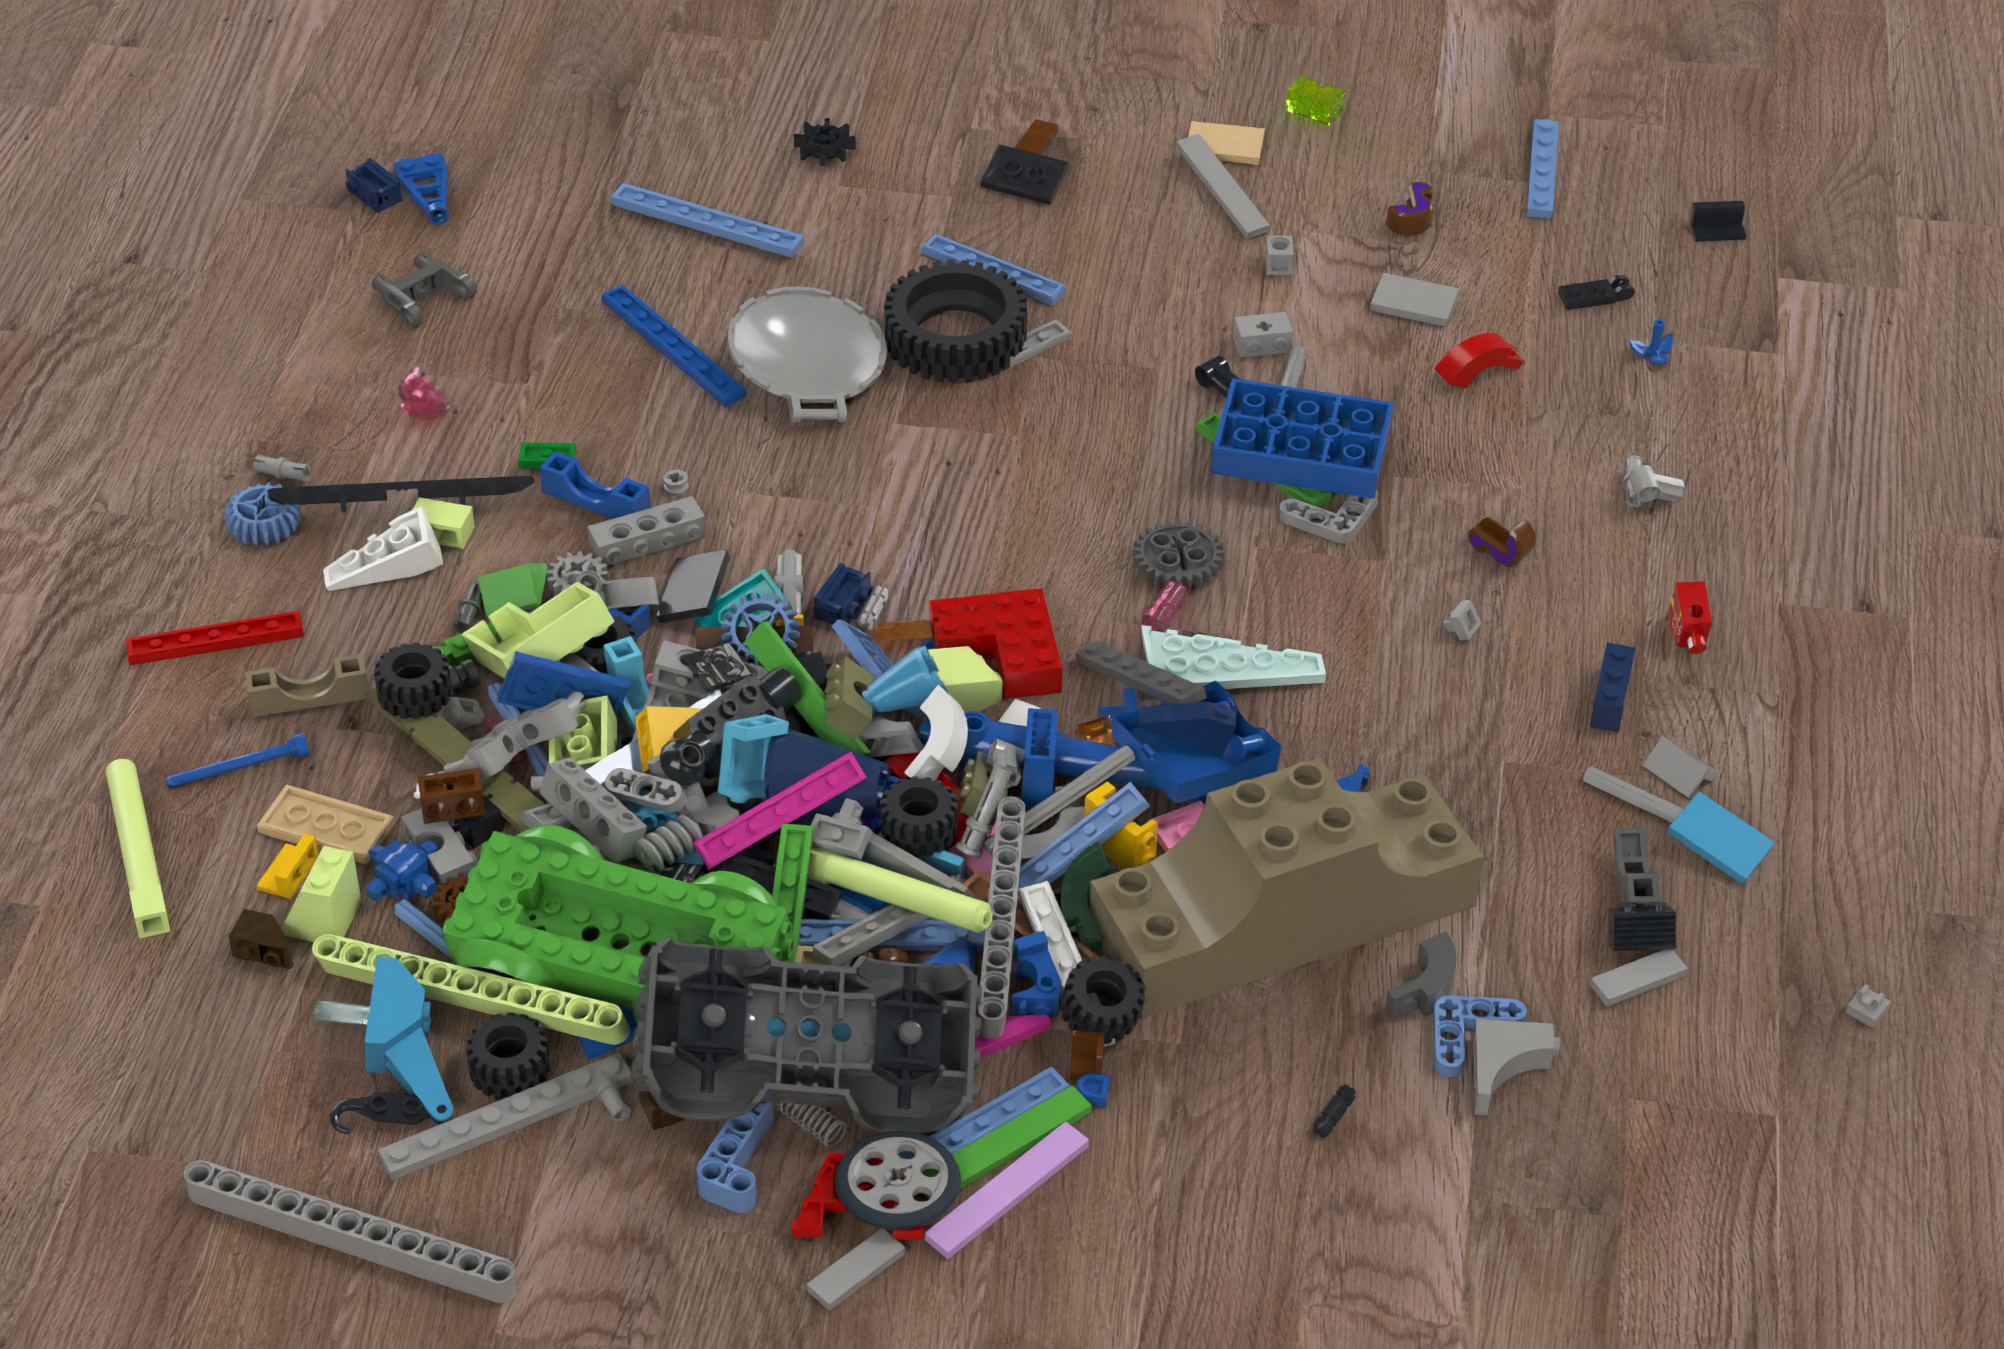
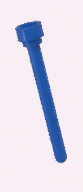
(295, 747)

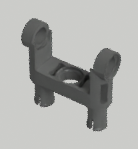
(434, 275)

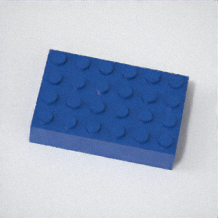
(1302, 438)

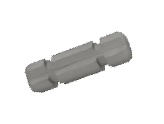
(872, 608)

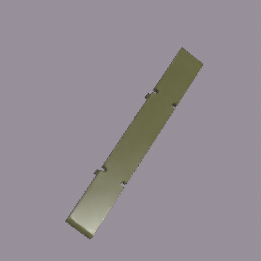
(450, 745)

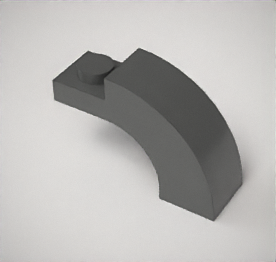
(1631, 867)
(1438, 964)

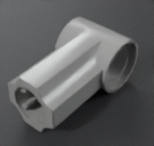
(1650, 486)
(1008, 756)

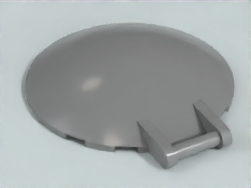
(807, 348)

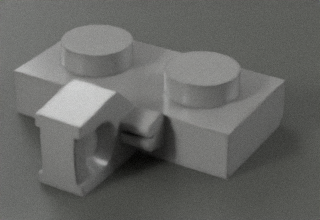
(842, 831)

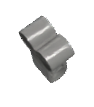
(623, 594)

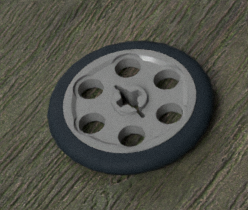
(909, 1212)

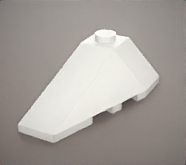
(397, 553)

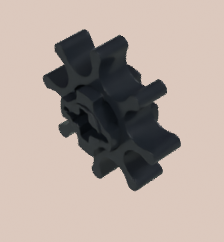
(824, 141)

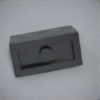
(1718, 221)

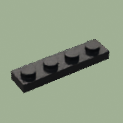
(820, 898)

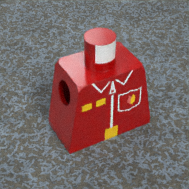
(1692, 626)

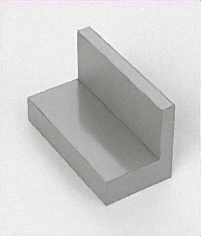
(1678, 766)

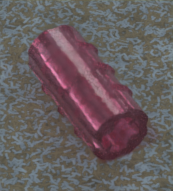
(1165, 606)

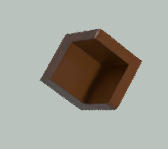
(1086, 1053)

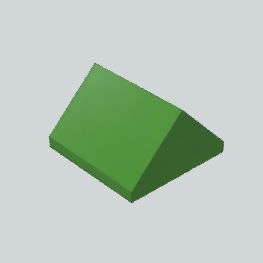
(516, 585)

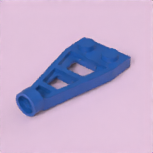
(423, 168)

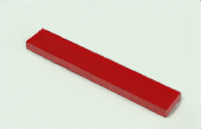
(214, 637)

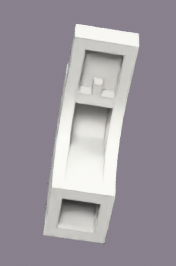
(946, 738)

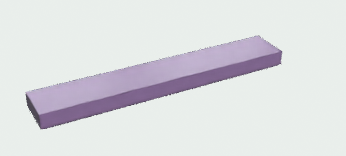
(1006, 1190)

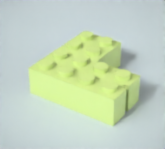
(547, 632)

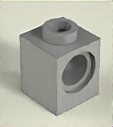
(1279, 255)

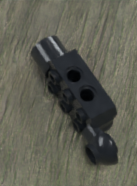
(702, 735)

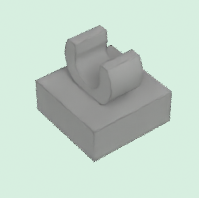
(1463, 620)
(1868, 1006)

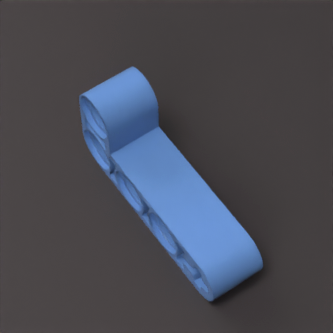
(721, 1169)

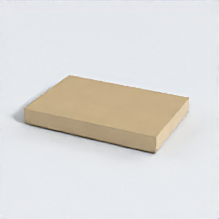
(1231, 142)

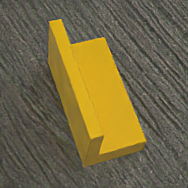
(290, 867)

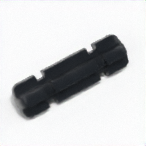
(1334, 1111)

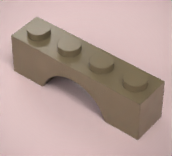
(274, 693)

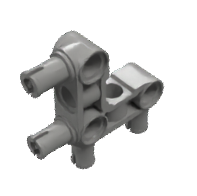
(518, 733)

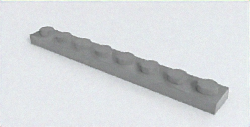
(502, 1117)

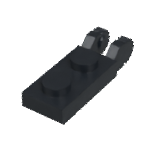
(1596, 292)

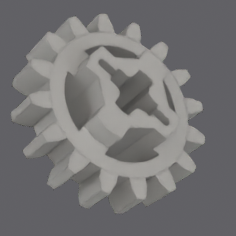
(570, 568)

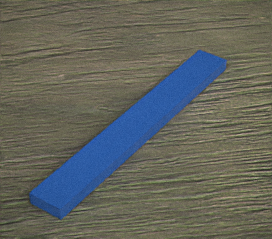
(674, 345)

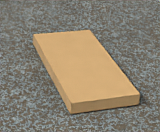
(330, 820)

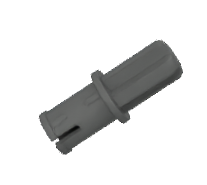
(468, 609)

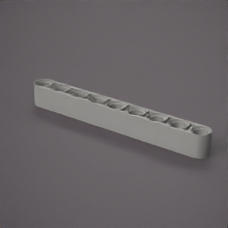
(1003, 904)

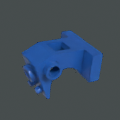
(1034, 961)

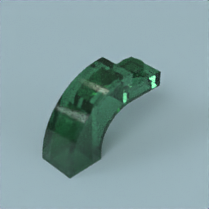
(1075, 893)

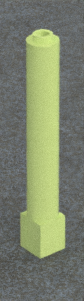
(137, 849)
(899, 890)

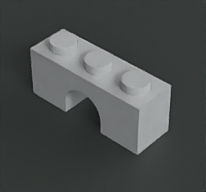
(451, 854)

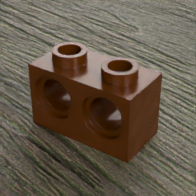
(451, 795)

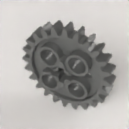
(1196, 549)

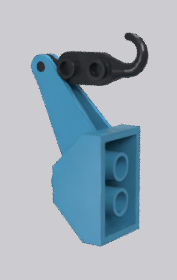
(398, 1044)

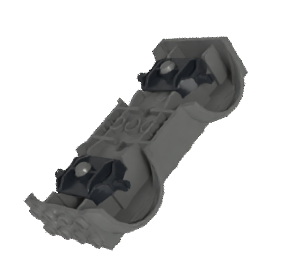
(714, 1060)

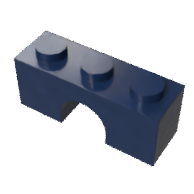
(1612, 687)

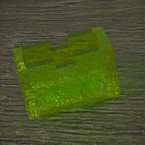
(1315, 101)

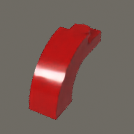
(1475, 355)

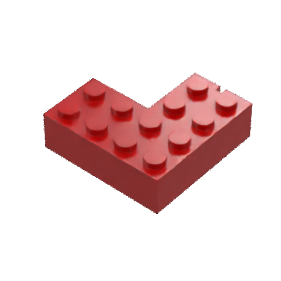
(1006, 628)

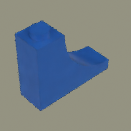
(1039, 756)

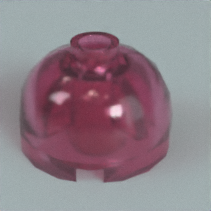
(421, 396)

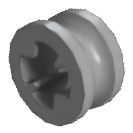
(676, 482)

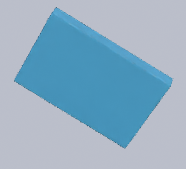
(1720, 837)

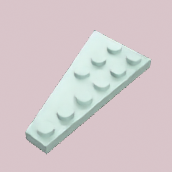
(1228, 662)

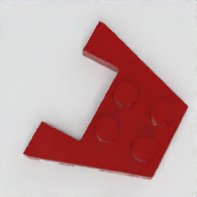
(826, 1199)

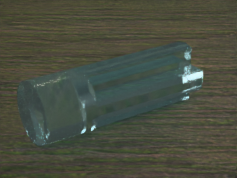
(341, 1012)

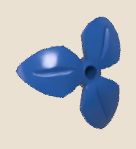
(1659, 345)

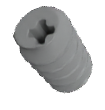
(668, 841)

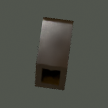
(260, 939)

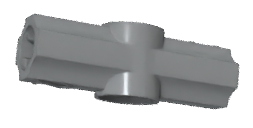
(790, 578)

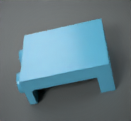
(745, 756)

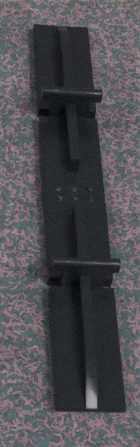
(378, 491)

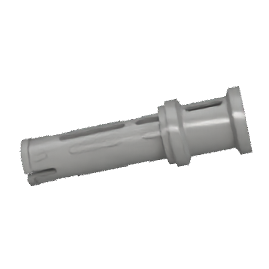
(980, 823)

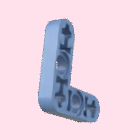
(1463, 1018)

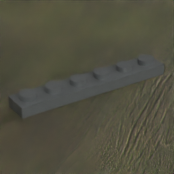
(1139, 674)

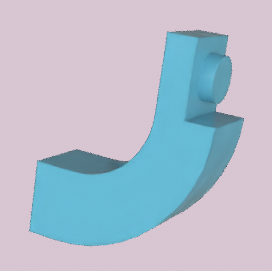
(626, 661)

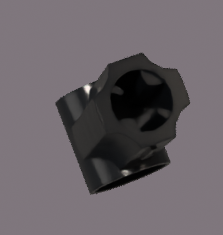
(1215, 374)

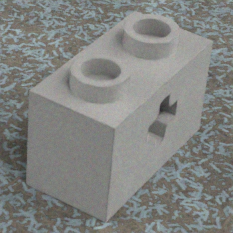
(1262, 334)

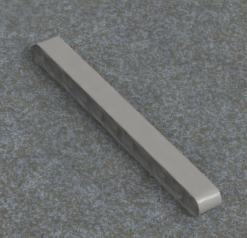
(351, 1231)

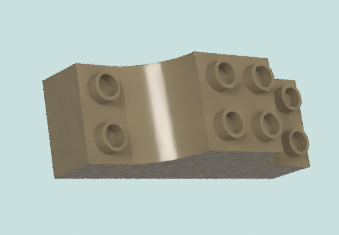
(1282, 879)

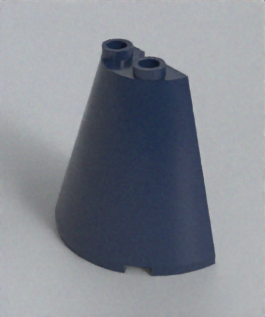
(799, 755)

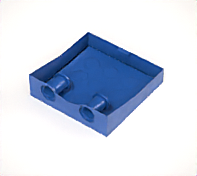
(1191, 771)

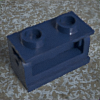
(373, 185)
(842, 595)

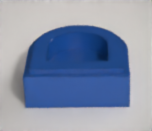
(1094, 1088)

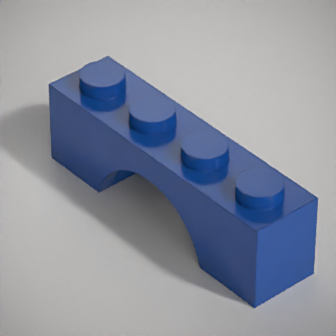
(568, 481)

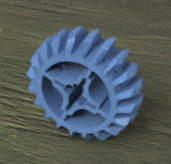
(260, 518)
(742, 613)

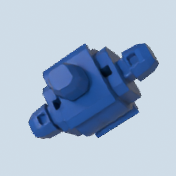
(401, 870)

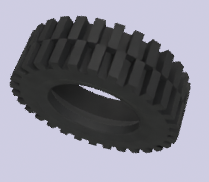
(950, 289)

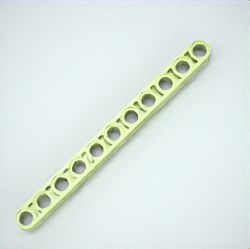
(484, 989)

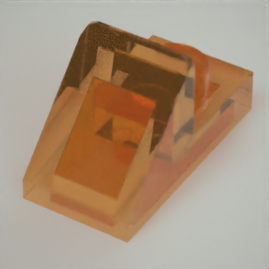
(1098, 730)

